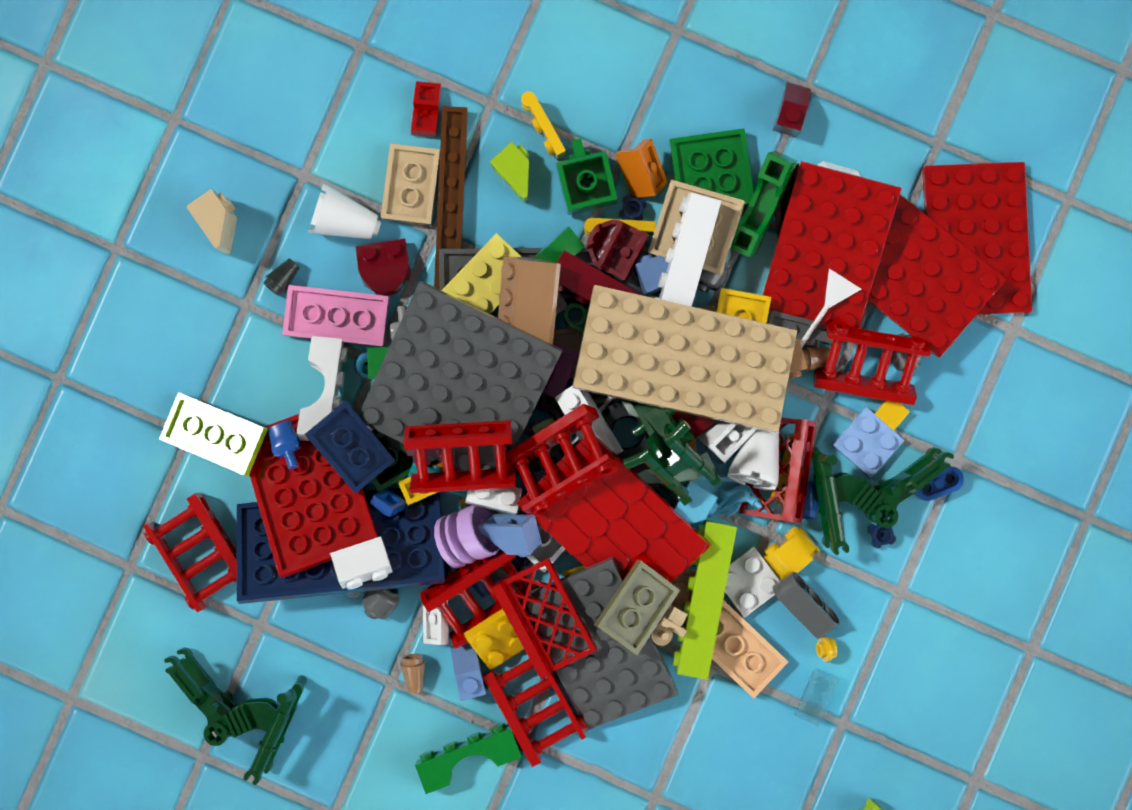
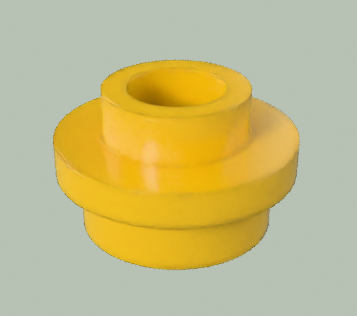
(826, 648)

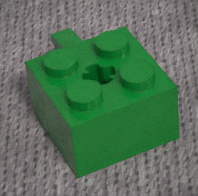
(591, 166)

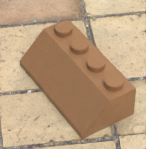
(529, 295)

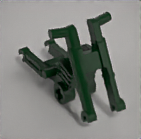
(670, 447)
(866, 497)
(234, 719)

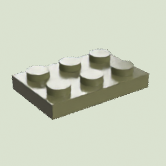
(637, 607)

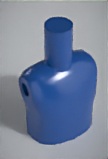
(285, 442)

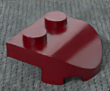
(616, 247)
(384, 266)

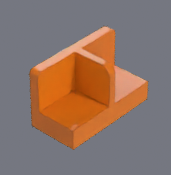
(642, 169)

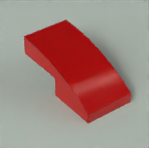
(426, 109)

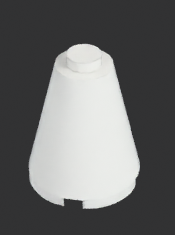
(342, 216)
(757, 461)

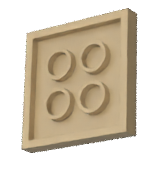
(723, 231)

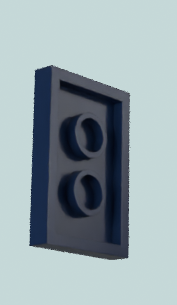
(349, 447)

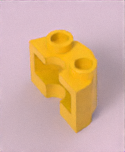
(792, 553)

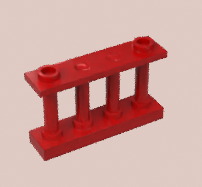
(876, 386)
(460, 435)
(540, 445)
(212, 530)
(458, 583)
(522, 726)

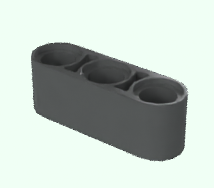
(806, 605)

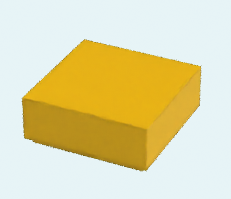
(891, 413)

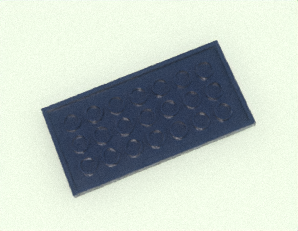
(405, 535)

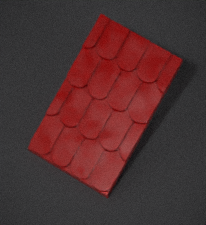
(619, 519)

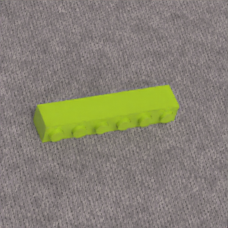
(705, 601)

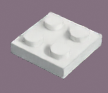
(750, 582)

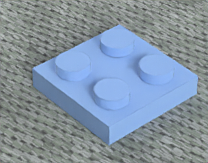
(868, 442)

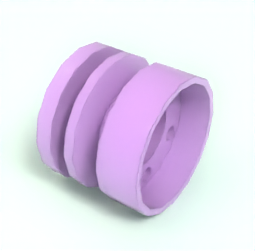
(460, 538)

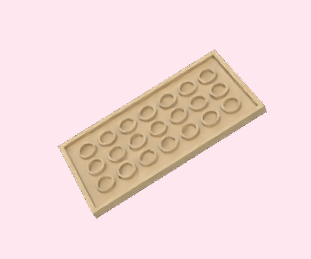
(685, 359)

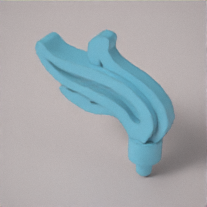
(734, 499)

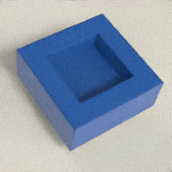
(388, 502)

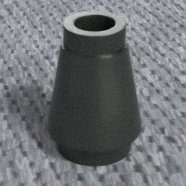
(281, 277)

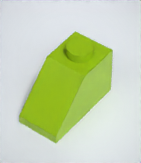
(513, 169)

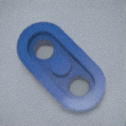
(939, 487)

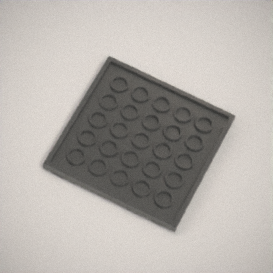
(457, 368)

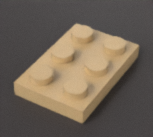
(410, 184)

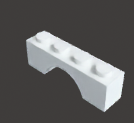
(326, 357)

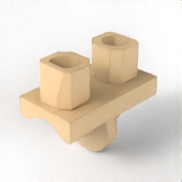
(669, 623)

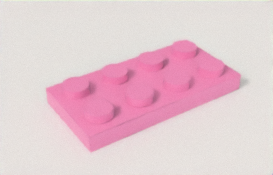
(336, 314)

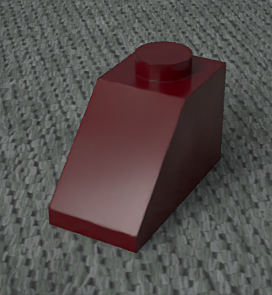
(792, 109)

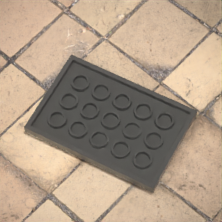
(612, 678)

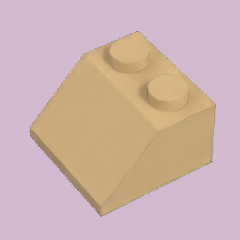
(216, 219)

